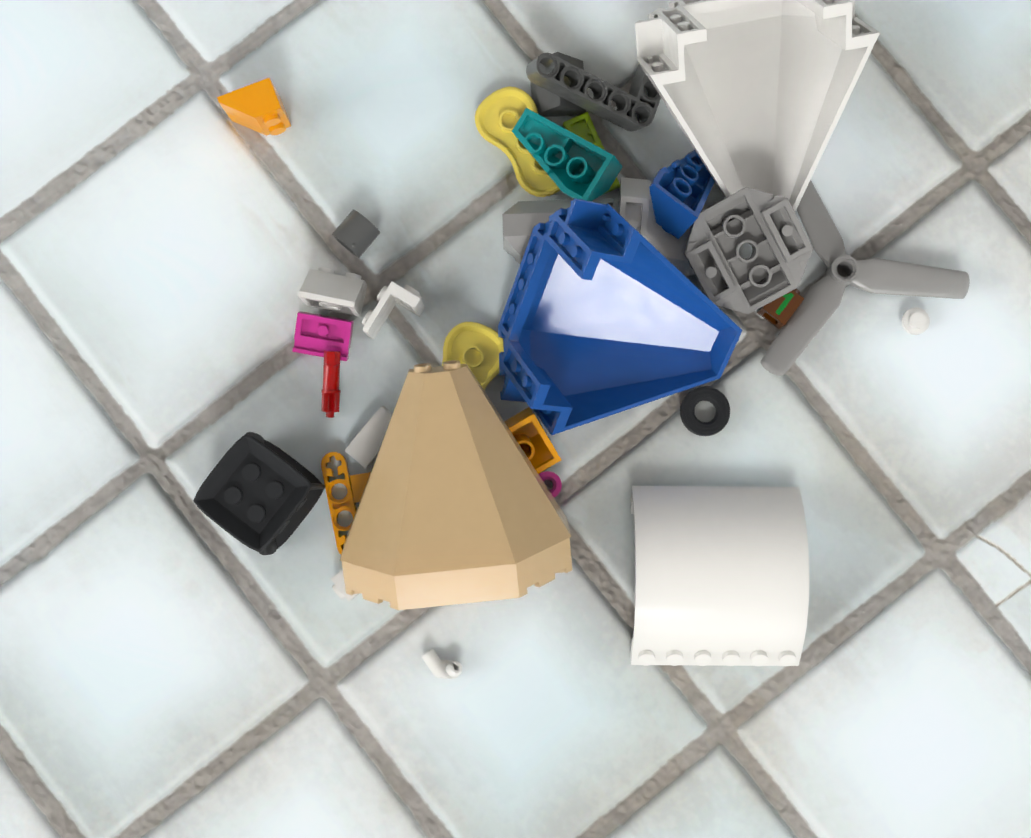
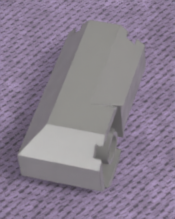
(524, 215)

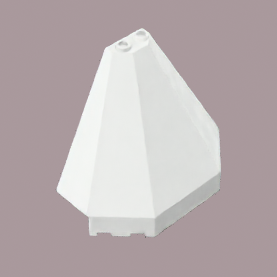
(756, 83)

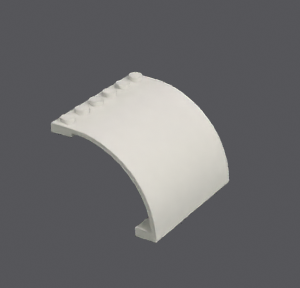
(719, 575)

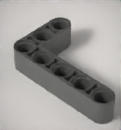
(603, 92)

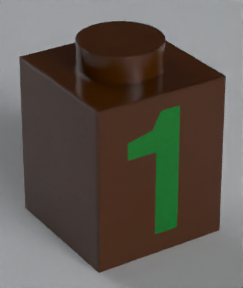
(781, 309)

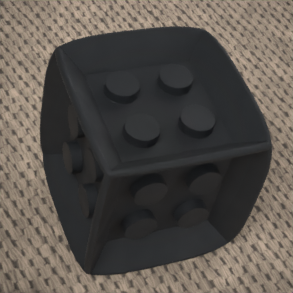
(258, 493)

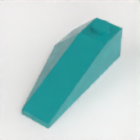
(569, 160)

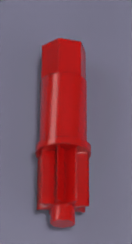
(331, 380)

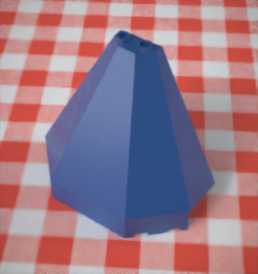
(604, 322)

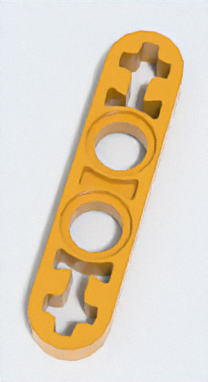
(335, 505)

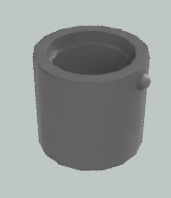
(356, 233)

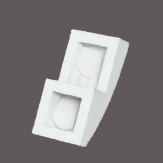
(368, 441)

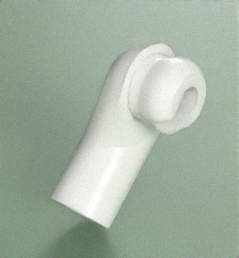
(442, 668)

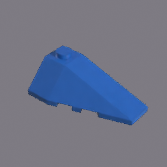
(680, 193)

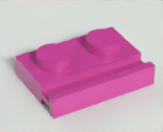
(322, 333)

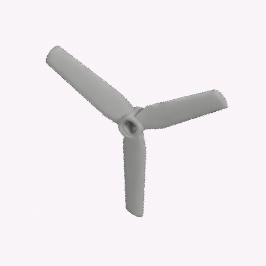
(870, 275)

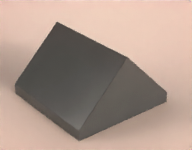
(550, 104)

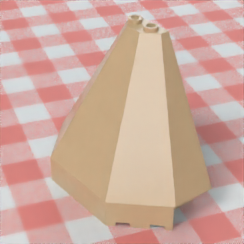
(452, 503)

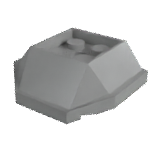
(777, 254)

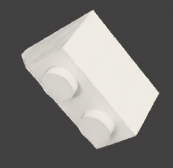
(334, 292)

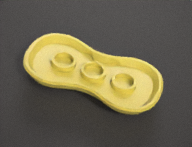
(495, 122)
(477, 347)

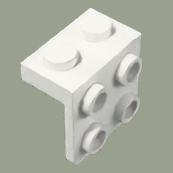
(388, 297)

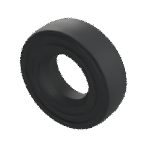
(721, 405)

